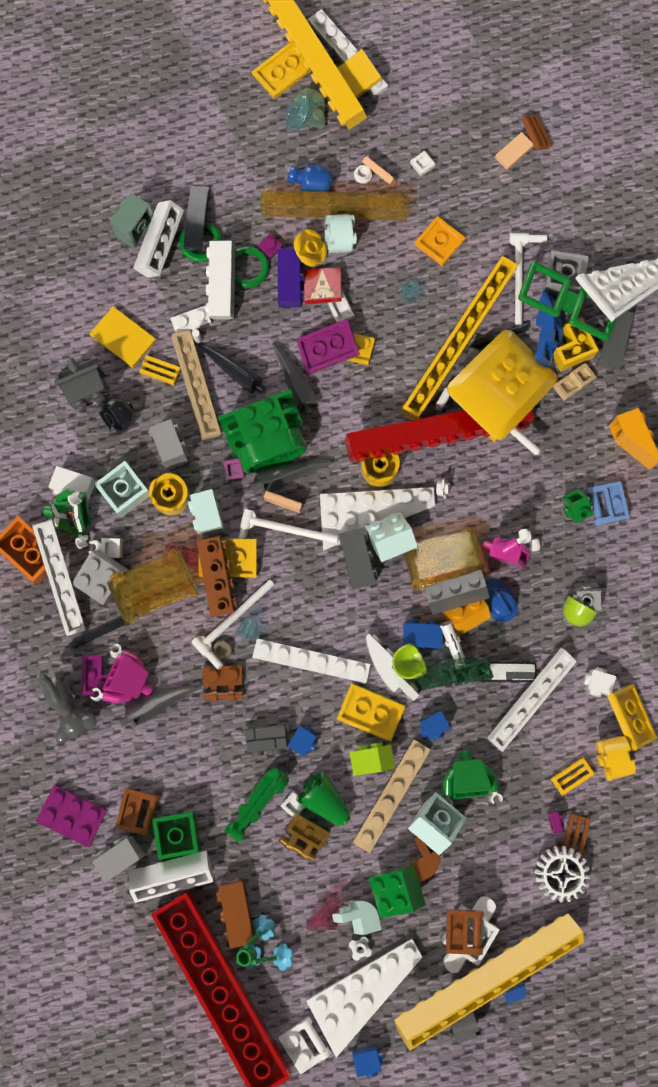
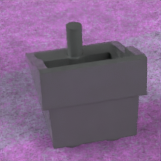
(82, 384)

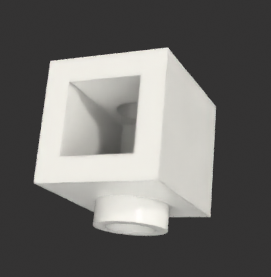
(599, 682)

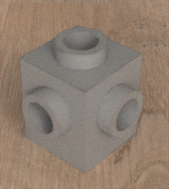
(593, 594)

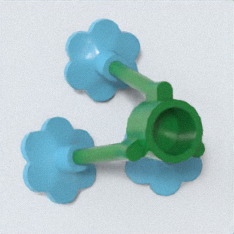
(249, 955)

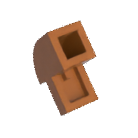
(427, 863)

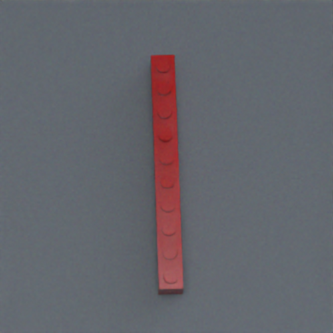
(417, 434)

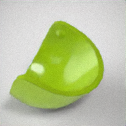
(577, 613)
(409, 662)

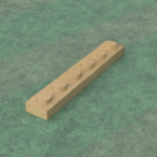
(196, 385)
(391, 796)

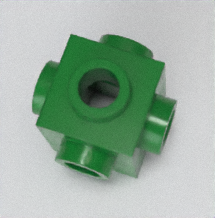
(580, 508)

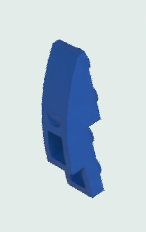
(551, 331)

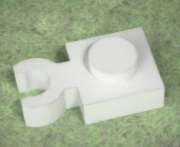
(110, 546)

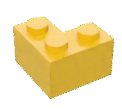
(578, 348)

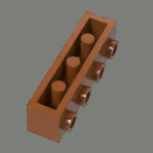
(216, 575)

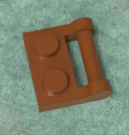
(131, 809)
(457, 931)

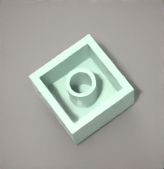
(122, 489)
(207, 514)
(391, 536)
(437, 823)

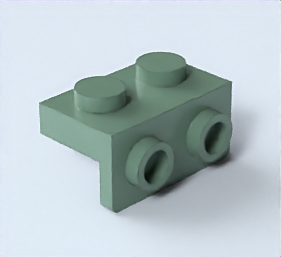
(317, 108)

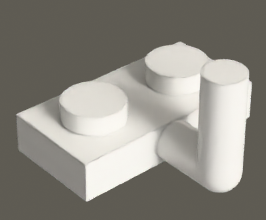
(191, 322)

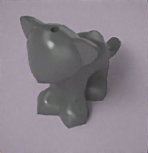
(59, 697)

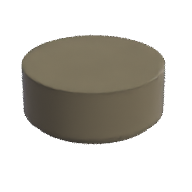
(222, 650)

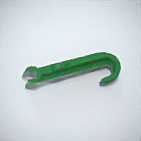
(271, 783)

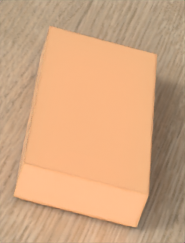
(514, 151)
(379, 171)
(283, 501)

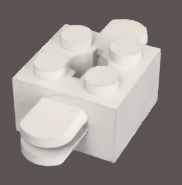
(455, 962)

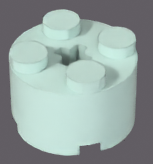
(340, 233)

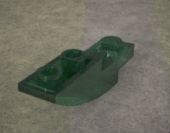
(455, 672)

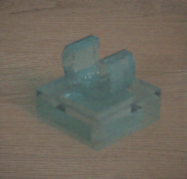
(409, 293)
(247, 628)

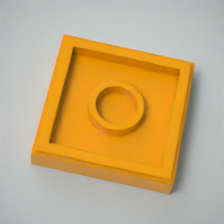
(439, 241)

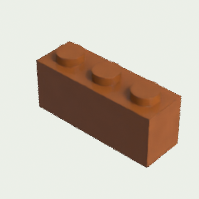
(235, 913)

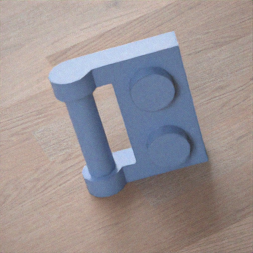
(614, 502)

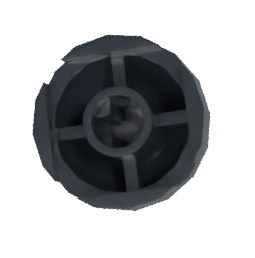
(117, 413)

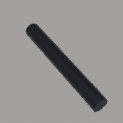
(486, 340)
(97, 633)

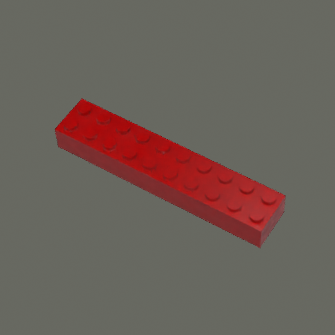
(221, 993)

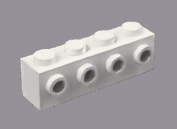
(158, 239)
(221, 279)
(174, 875)

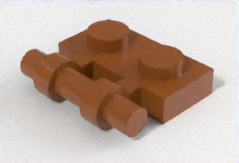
(225, 676)

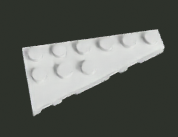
(621, 286)
(358, 509)
(355, 998)

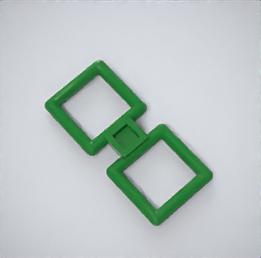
(565, 301)

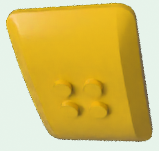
(502, 384)

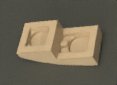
(574, 382)

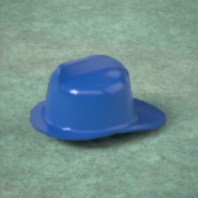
(501, 601)

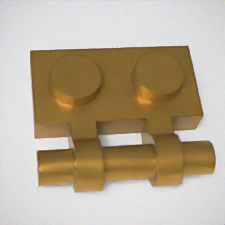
(309, 832)

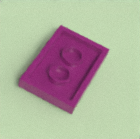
(328, 346)
(71, 816)

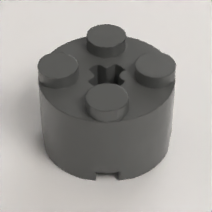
(465, 1028)

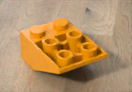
(634, 437)
(468, 616)

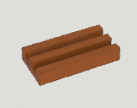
(536, 132)
(576, 834)

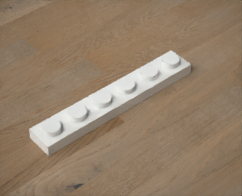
(343, 47)
(58, 577)
(311, 661)
(531, 699)

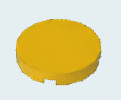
(310, 248)

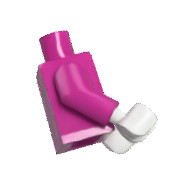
(512, 551)
(125, 678)

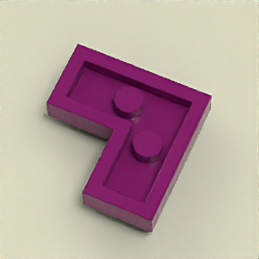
(92, 674)

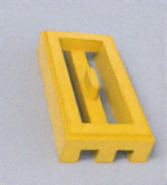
(155, 376)
(586, 767)

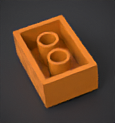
(22, 550)

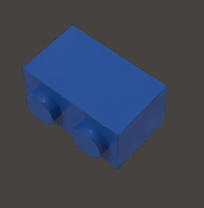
(423, 635)

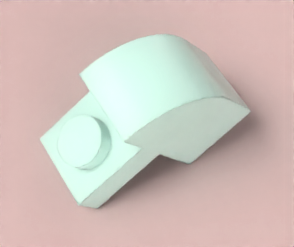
(363, 917)

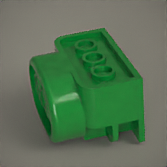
(265, 432)

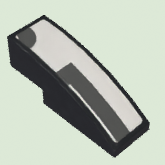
(512, 672)

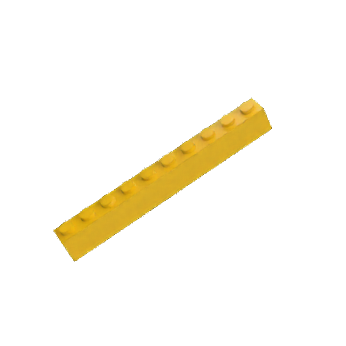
(318, 62)
(459, 339)
(488, 981)

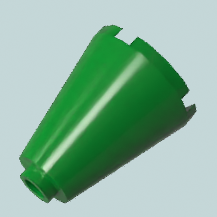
(324, 800)

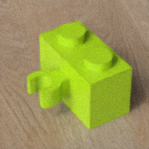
(372, 760)

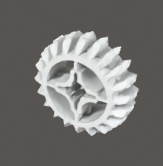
(562, 882)

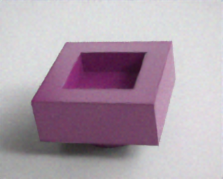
(269, 246)
(233, 470)
(556, 822)

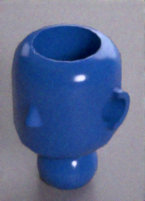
(312, 178)

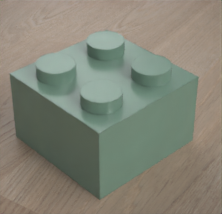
(132, 220)

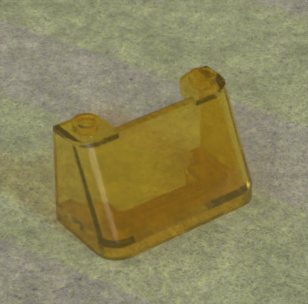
(445, 559)
(152, 585)

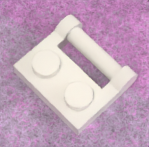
(298, 1048)

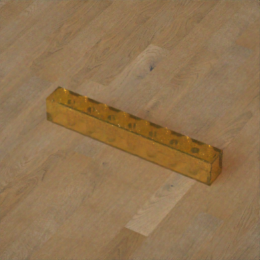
(319, 204)

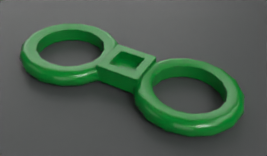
(238, 253)

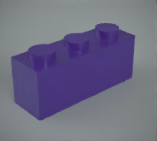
(289, 279)

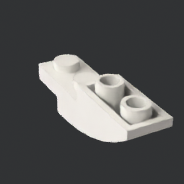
(382, 662)

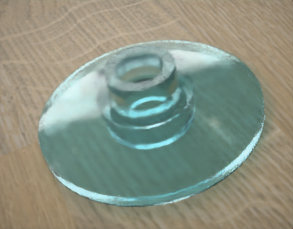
(297, 112)

